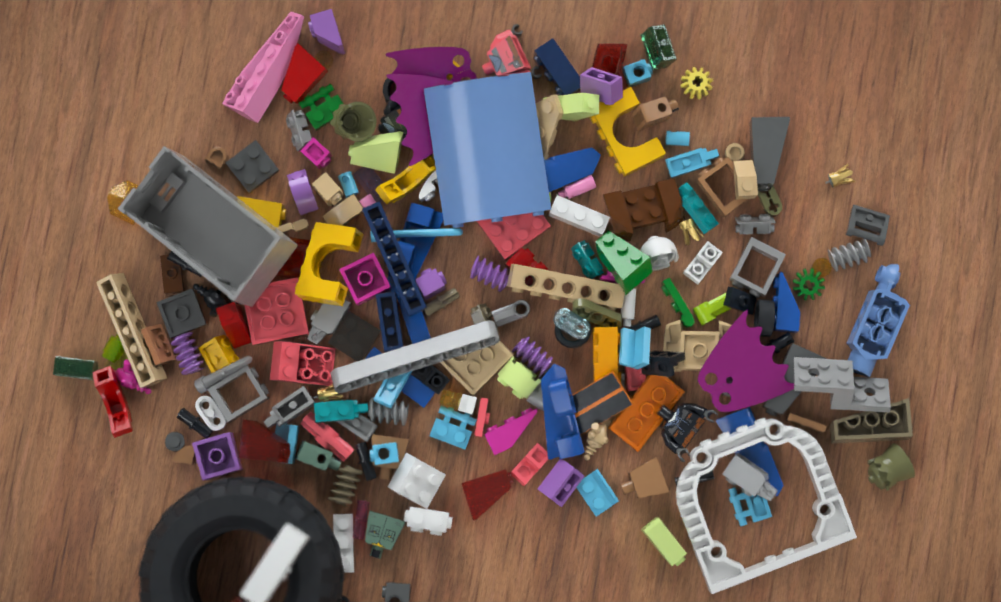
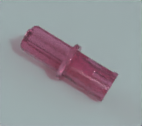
(360, 519)

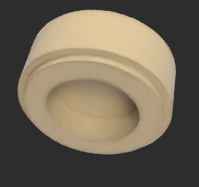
(734, 152)

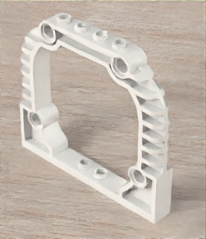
(831, 527)

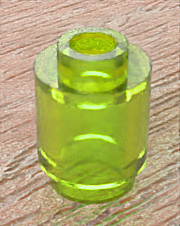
(113, 349)

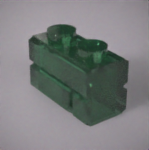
(658, 47)
(74, 368)

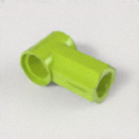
(709, 310)

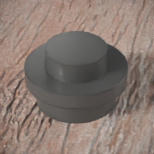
(174, 441)

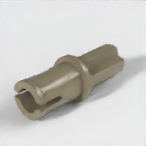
(441, 301)

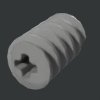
(848, 254)
(396, 412)

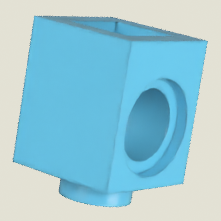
(633, 80)
(393, 453)

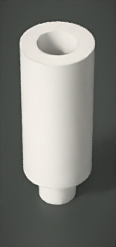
(628, 308)

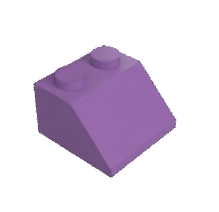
(326, 30)

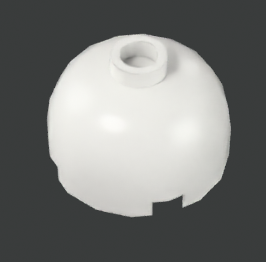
(660, 252)

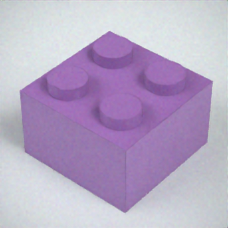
(217, 456)

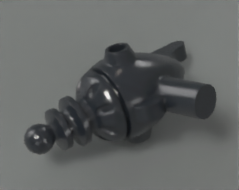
(213, 298)

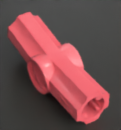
(327, 437)

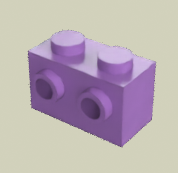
(602, 83)
(431, 283)
(560, 481)

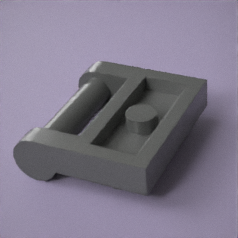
(869, 220)

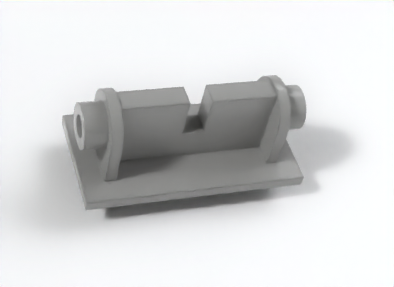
(297, 121)
(747, 223)

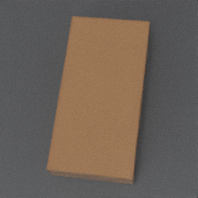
(805, 423)

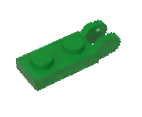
(677, 302)

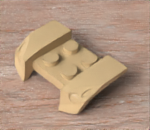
(695, 344)

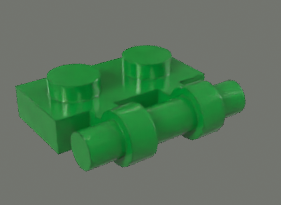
(322, 114)

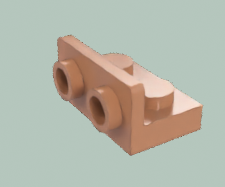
(158, 344)

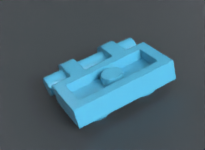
(451, 433)
(757, 507)

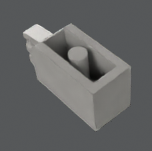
(326, 320)
(290, 408)
(749, 477)

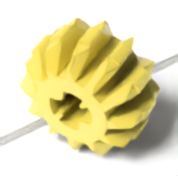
(694, 75)

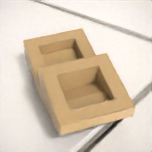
(344, 211)

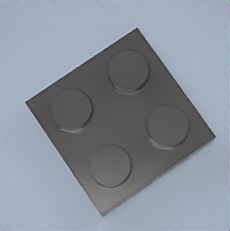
(252, 166)
(181, 313)

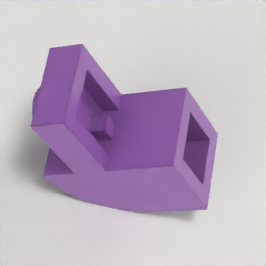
(302, 192)

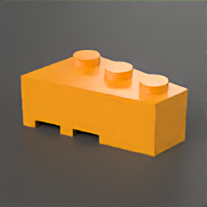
(605, 351)

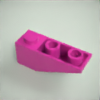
(505, 436)

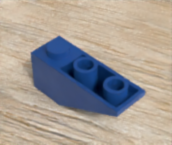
(786, 309)

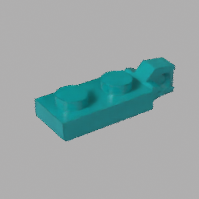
(697, 209)
(338, 410)

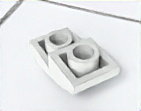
(428, 189)
(702, 262)

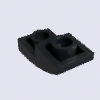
(432, 378)

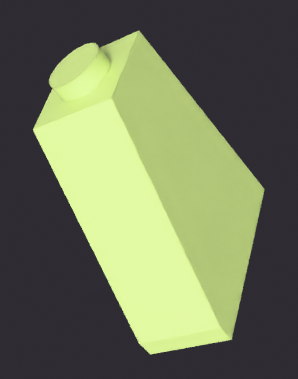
(579, 106)
(378, 152)
(664, 542)

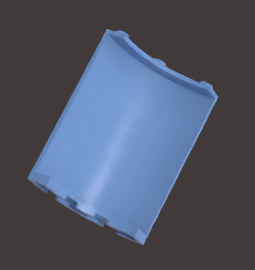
(487, 149)

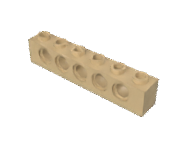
(519, 272)
(128, 325)

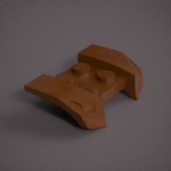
(644, 208)

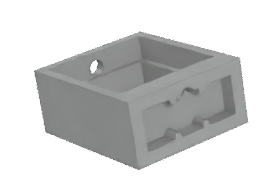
(765, 250)
(221, 403)

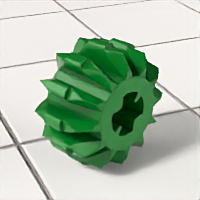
(804, 289)

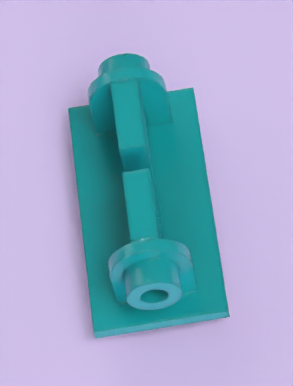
(582, 252)

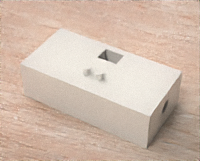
(275, 564)

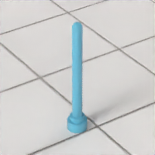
(424, 233)

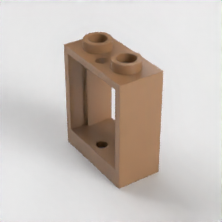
(705, 174)

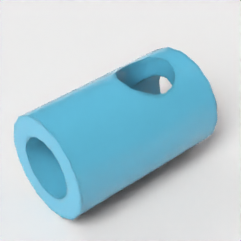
(677, 138)
(348, 184)

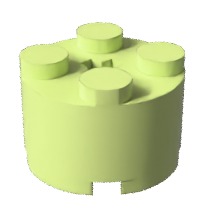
(519, 378)

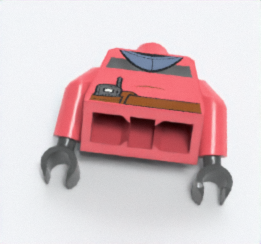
(508, 56)

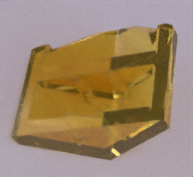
(117, 196)

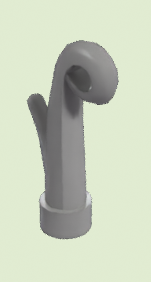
(205, 382)

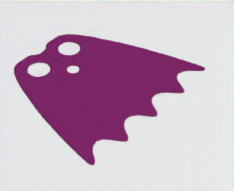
(433, 62)
(414, 112)
(748, 364)

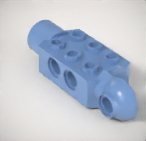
(877, 322)

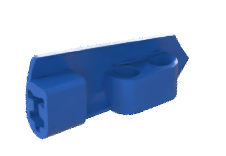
(570, 167)
(416, 248)
(559, 415)
(757, 453)

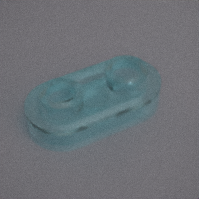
(571, 324)

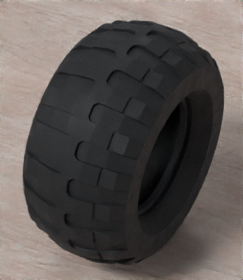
(230, 504)

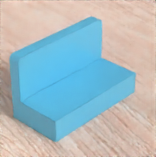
(635, 347)
(289, 434)

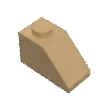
(745, 180)

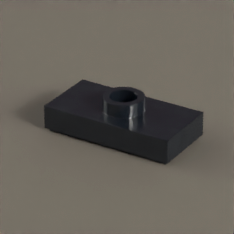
(740, 300)

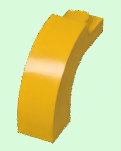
(406, 181)

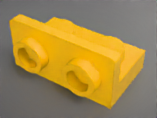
(218, 353)

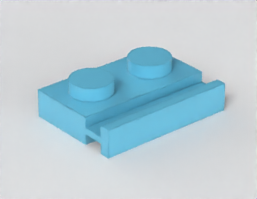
(597, 492)

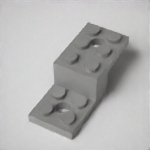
(838, 380)

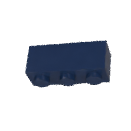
(557, 68)
(389, 321)

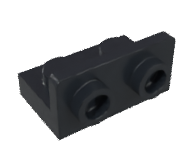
(663, 362)

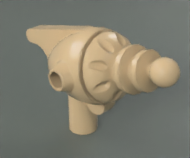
(596, 437)

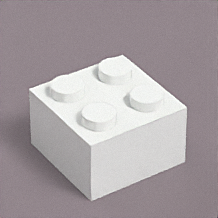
(416, 480)

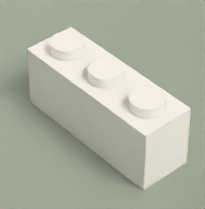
(579, 216)

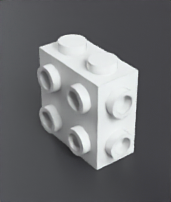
(428, 519)

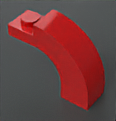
(114, 401)

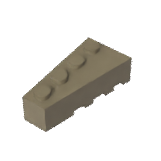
(874, 426)

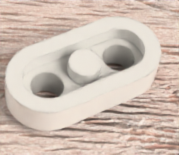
(211, 413)

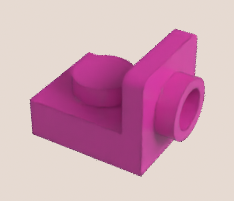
(317, 153)

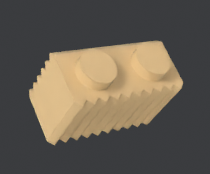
(328, 190)

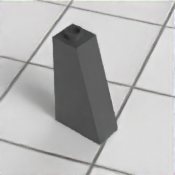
(766, 147)
(781, 403)

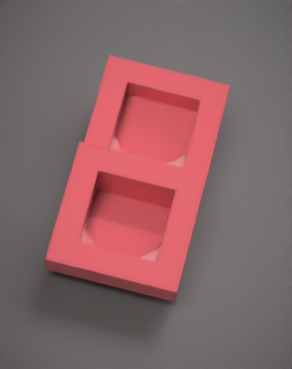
(530, 464)

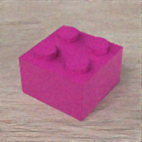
(365, 279)

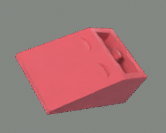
(302, 363)

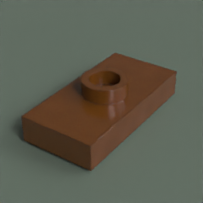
(171, 276)

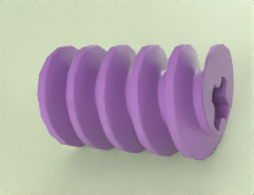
(489, 274)
(187, 354)
(533, 356)

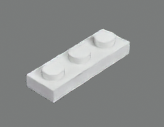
(343, 532)

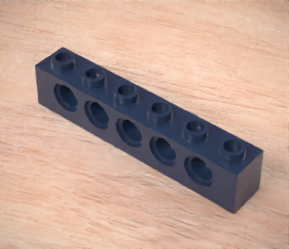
(394, 259)

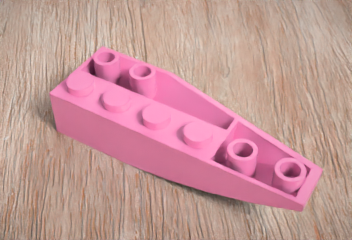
(265, 72)

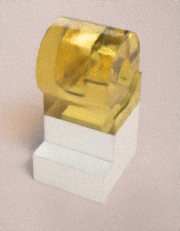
(458, 401)

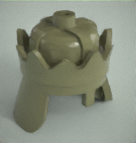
(354, 121)
(890, 468)

